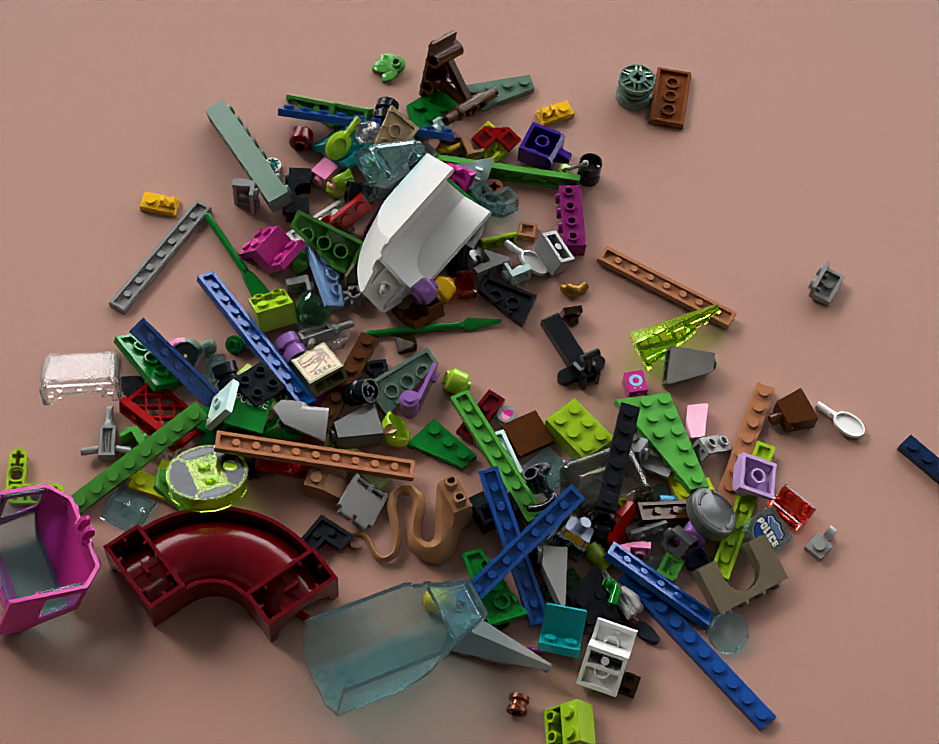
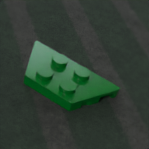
(428, 108)

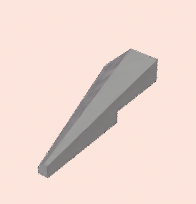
(497, 647)

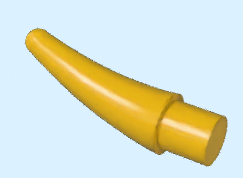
(448, 149)

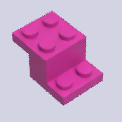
(271, 249)

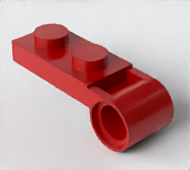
(349, 213)
(282, 468)

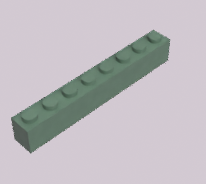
(248, 155)

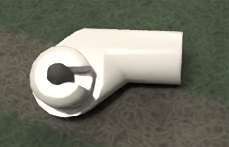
(633, 598)

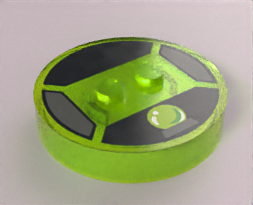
(206, 479)

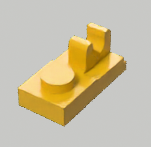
(554, 113)
(159, 204)

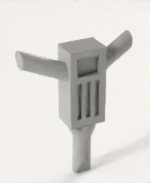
(321, 333)
(107, 440)

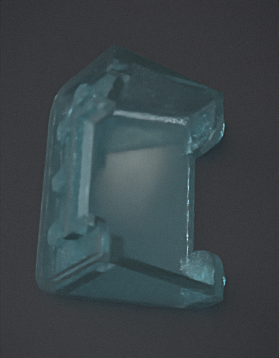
(387, 159)

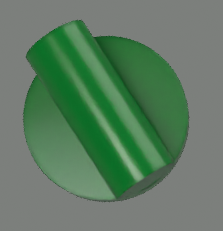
(235, 345)

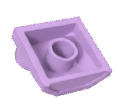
(754, 476)

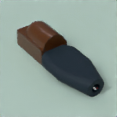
(644, 632)

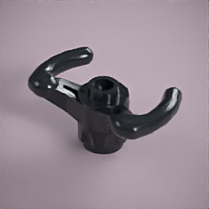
(536, 481)

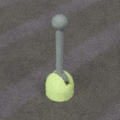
(568, 169)

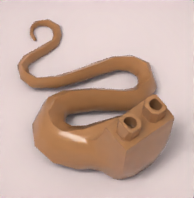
(452, 516)

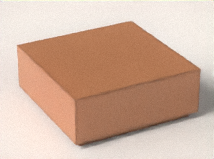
(527, 231)

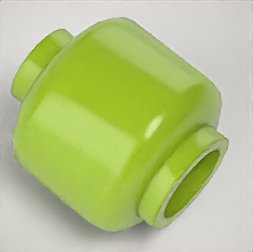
(456, 381)

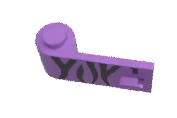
(412, 401)

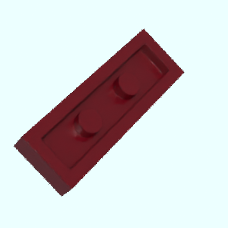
(489, 406)

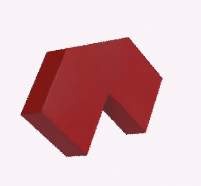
(504, 136)
(622, 518)

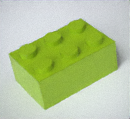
(577, 431)

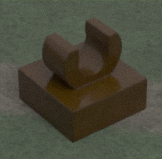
(572, 314)
(629, 684)

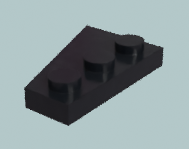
(508, 299)

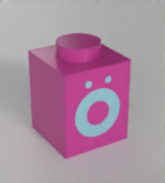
(634, 384)

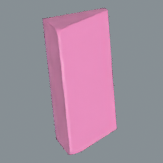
(696, 421)

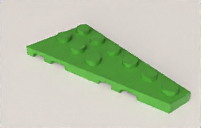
(666, 435)

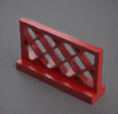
(148, 423)

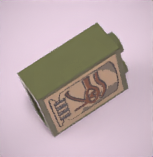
(319, 369)

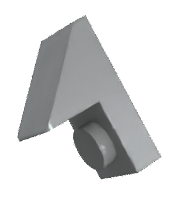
(491, 267)

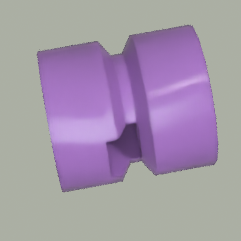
(289, 346)

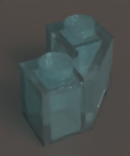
(498, 203)

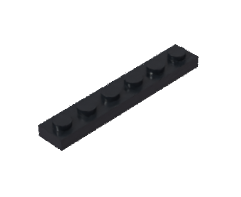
(617, 458)

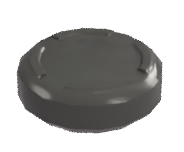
(710, 514)

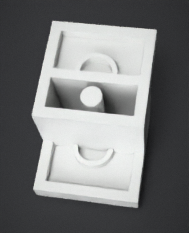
(606, 657)

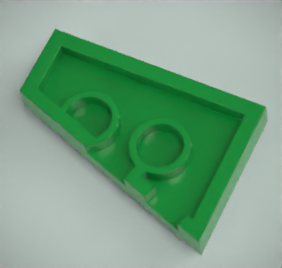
(440, 443)

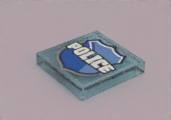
(767, 523)

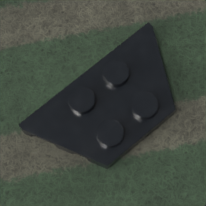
(593, 598)

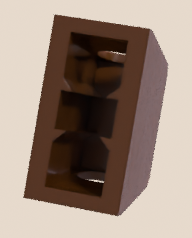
(793, 412)

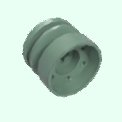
(635, 87)

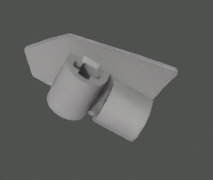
(303, 418)

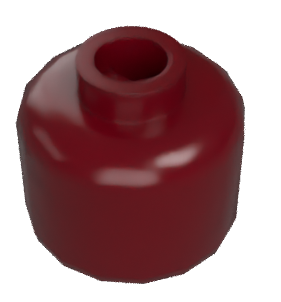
(301, 138)

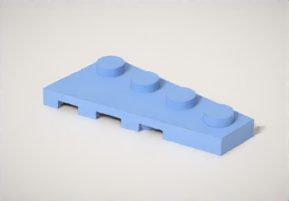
(326, 279)

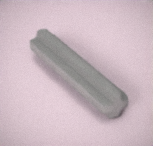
(624, 604)

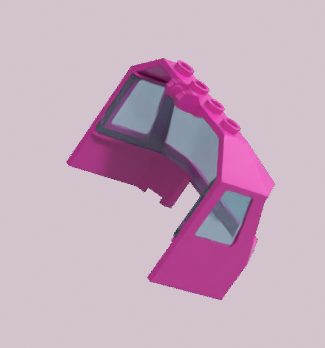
(43, 556)

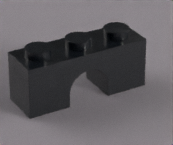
(299, 183)

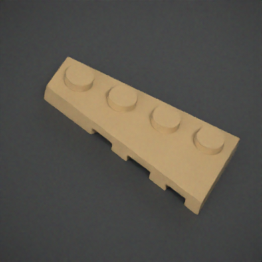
(396, 128)

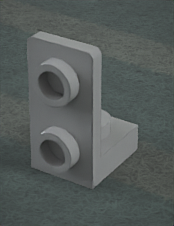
(710, 445)
(650, 462)

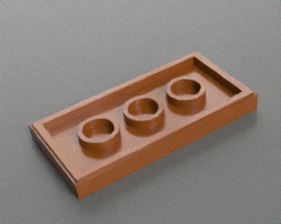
(670, 98)

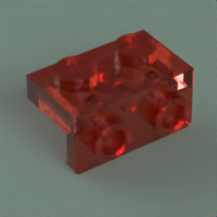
(792, 507)

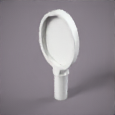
(528, 257)
(845, 422)

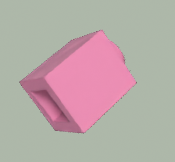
(324, 172)

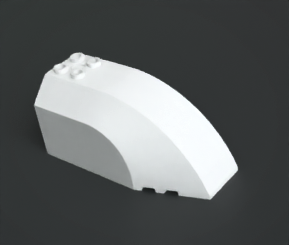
(415, 233)

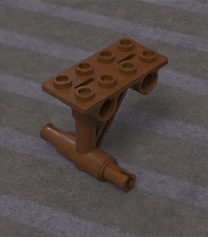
(443, 75)

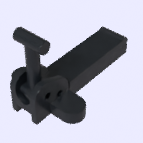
(368, 191)
(581, 366)

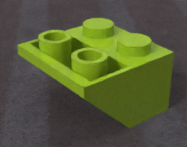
(273, 310)
(570, 723)

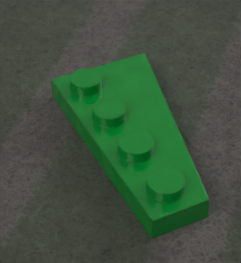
(145, 363)
(500, 601)

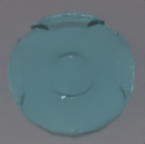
(728, 632)

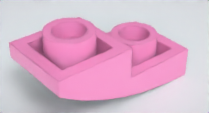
(639, 549)

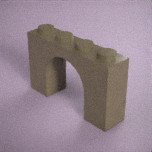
(766, 574)

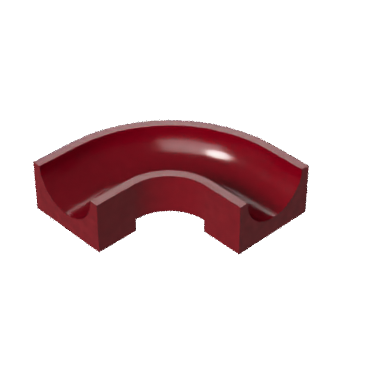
(222, 555)

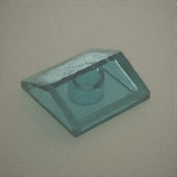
(127, 508)

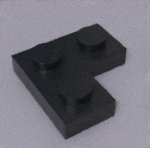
(327, 532)

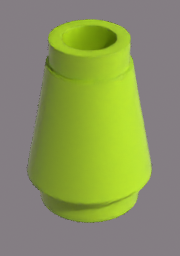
(595, 554)

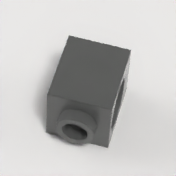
(685, 538)

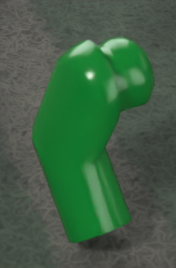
(614, 590)

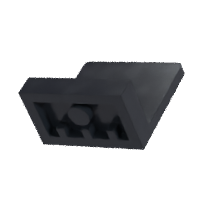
(260, 385)

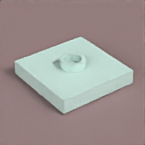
(222, 405)

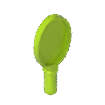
(340, 142)

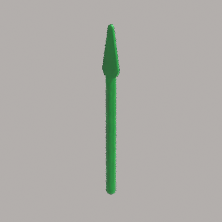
(468, 324)

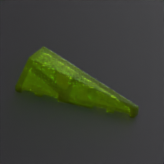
(654, 339)

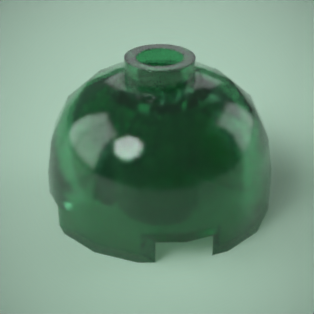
(311, 310)

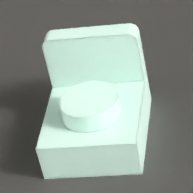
(517, 275)

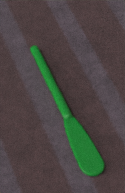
(252, 282)

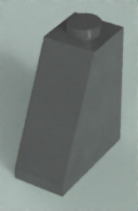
(686, 364)
(357, 429)

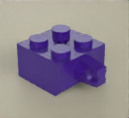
(543, 148)

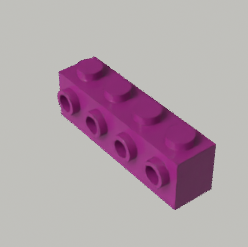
(571, 218)

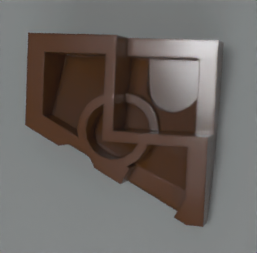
(419, 315)

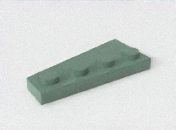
(507, 88)

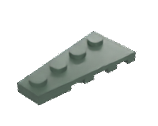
(402, 378)

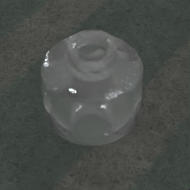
(367, 132)

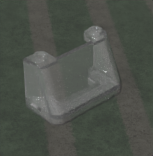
(81, 374)

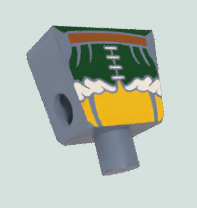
(572, 534)

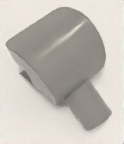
(474, 258)

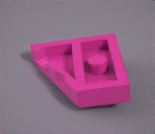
(462, 177)

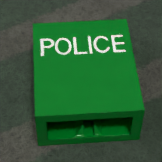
(246, 418)

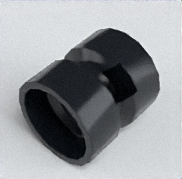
(383, 105)
(591, 174)
(225, 373)
(361, 392)

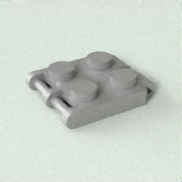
(361, 503)

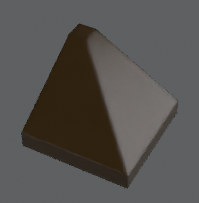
(406, 343)

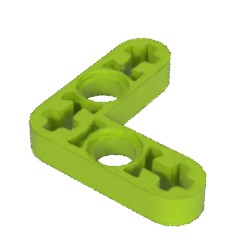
(23, 468)

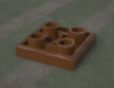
(527, 434)

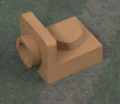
(468, 150)

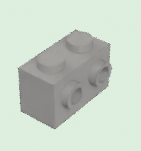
(553, 252)

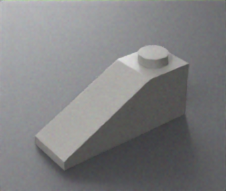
(554, 571)

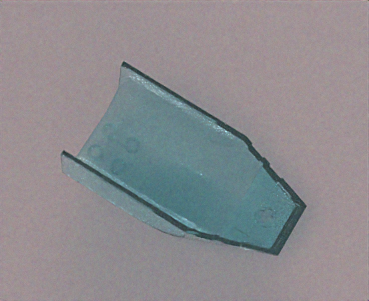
(388, 640)

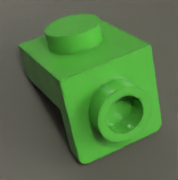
(132, 434)
(670, 567)

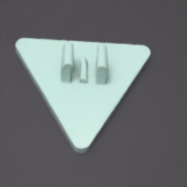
(480, 167)

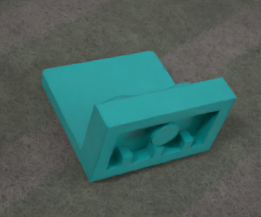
(562, 630)

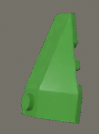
(329, 242)

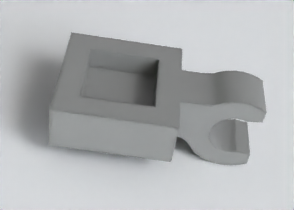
(820, 545)

